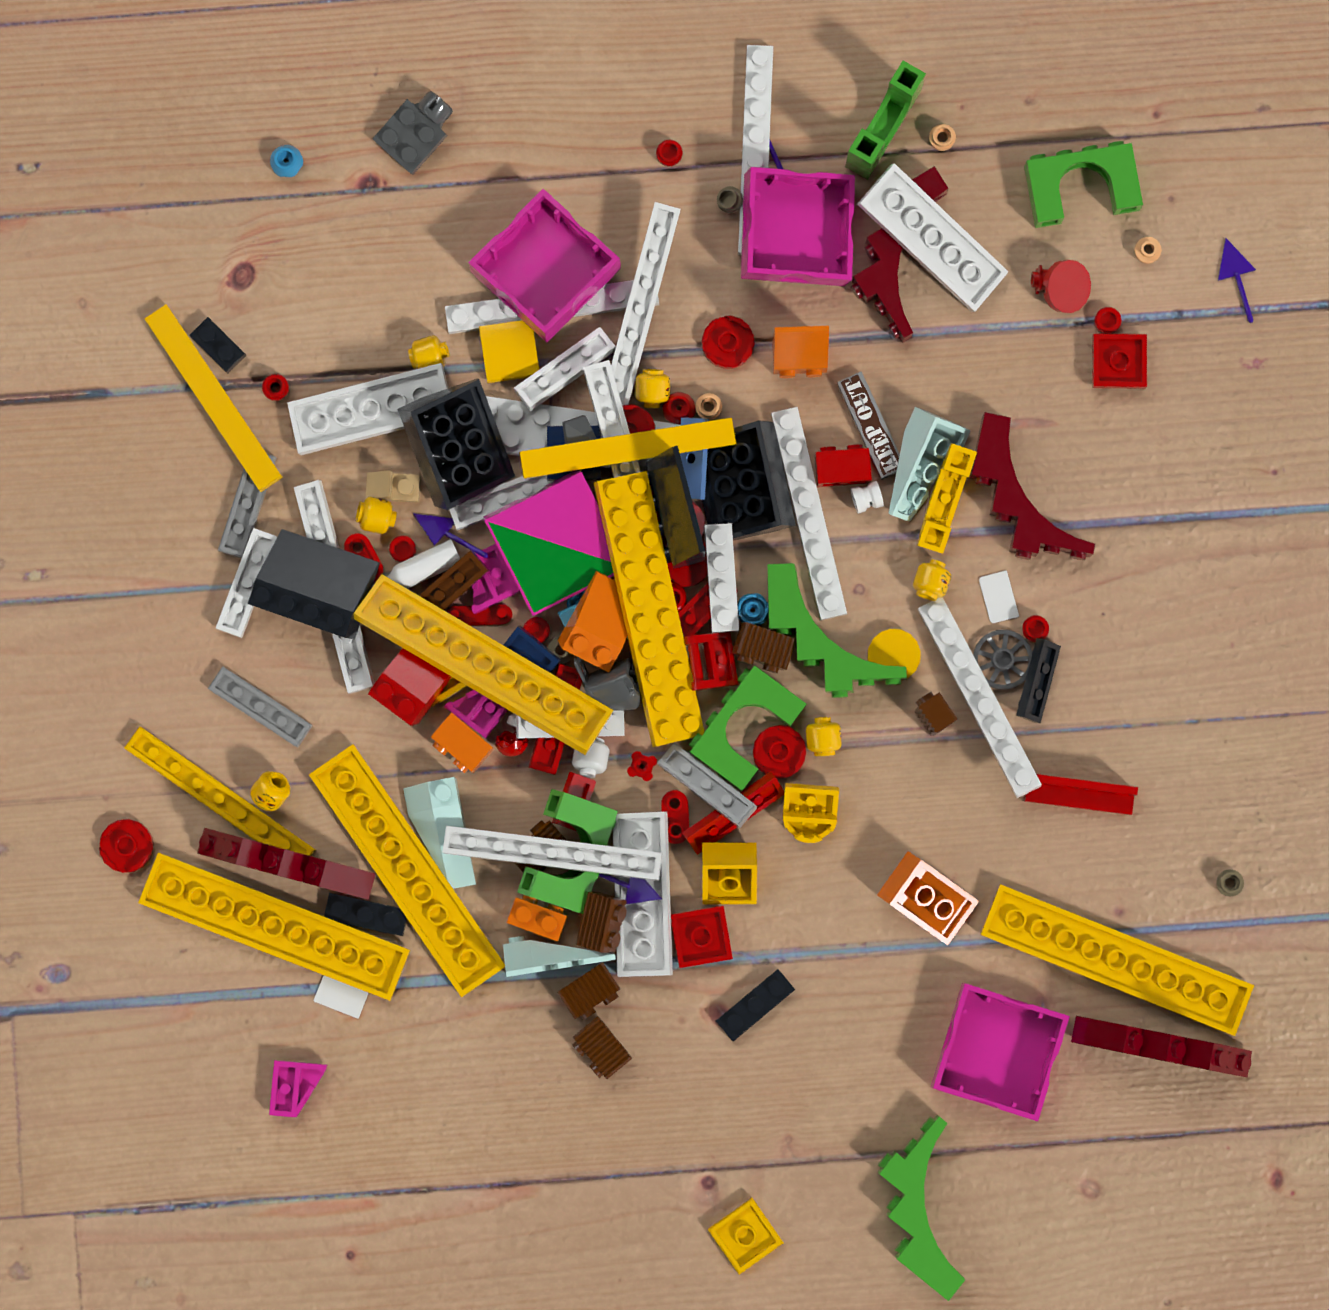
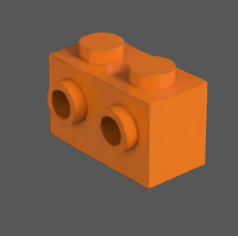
(461, 743)
(537, 919)

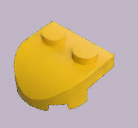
(810, 811)

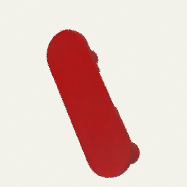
(493, 615)

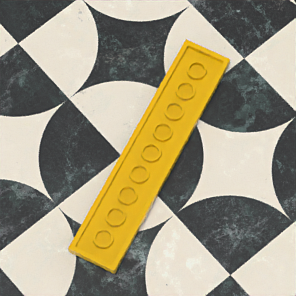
(649, 608)
(483, 664)
(407, 870)
(274, 926)
(1117, 960)

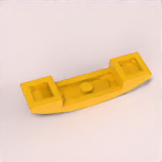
(945, 498)

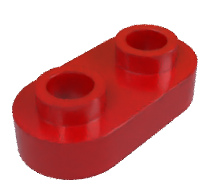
(368, 550)
(676, 816)

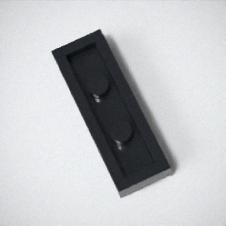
(1038, 680)
(365, 914)
(755, 1005)

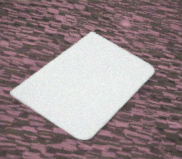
(998, 597)
(341, 997)

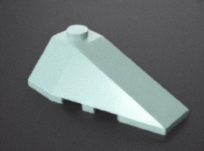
(920, 460)
(431, 809)
(535, 956)

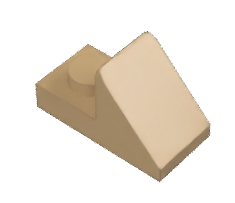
(393, 486)

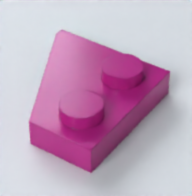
(494, 585)
(477, 712)
(293, 1086)

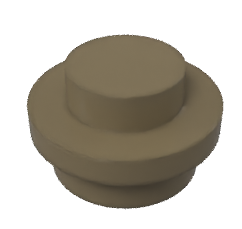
(729, 199)

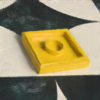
(745, 1235)

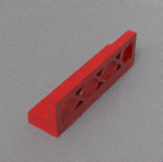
(1083, 795)

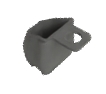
(615, 688)

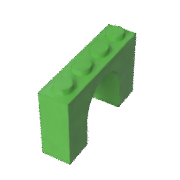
(873, 141)
(1113, 163)
(755, 690)
(593, 826)

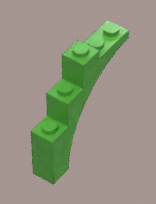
(842, 668)
(908, 1175)

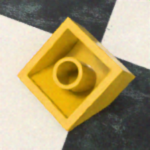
(729, 873)

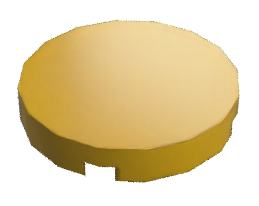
(895, 648)

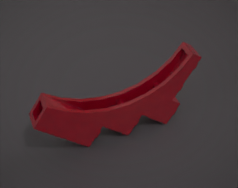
(881, 278)
(1009, 501)
(286, 863)
(1161, 1046)

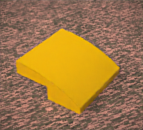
(508, 351)

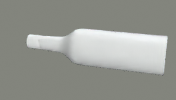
(425, 565)

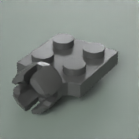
(415, 131)

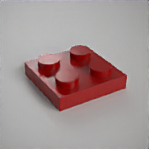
(1119, 361)
(701, 936)

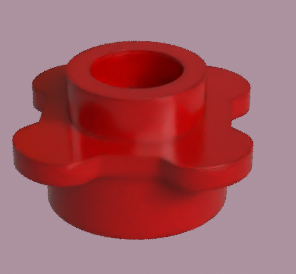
(1037, 279)
(646, 772)

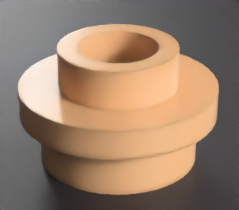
(947, 131)
(1142, 256)
(708, 398)

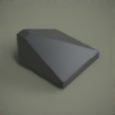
(577, 430)

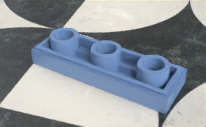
(695, 471)

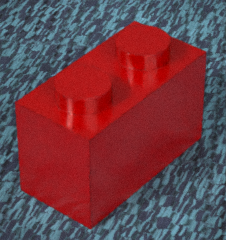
(843, 466)

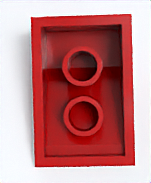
(409, 687)

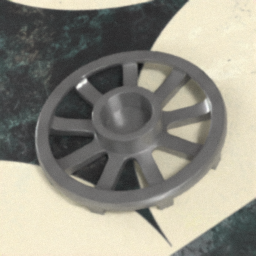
(1003, 658)

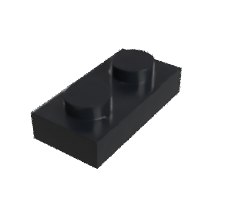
(217, 345)

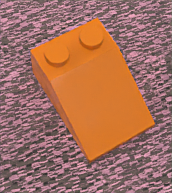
(800, 351)
(597, 624)
(927, 898)

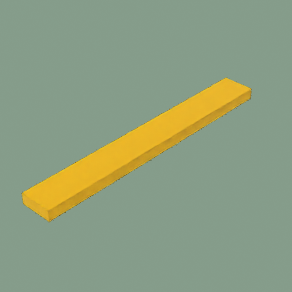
(213, 398)
(626, 448)
(213, 793)

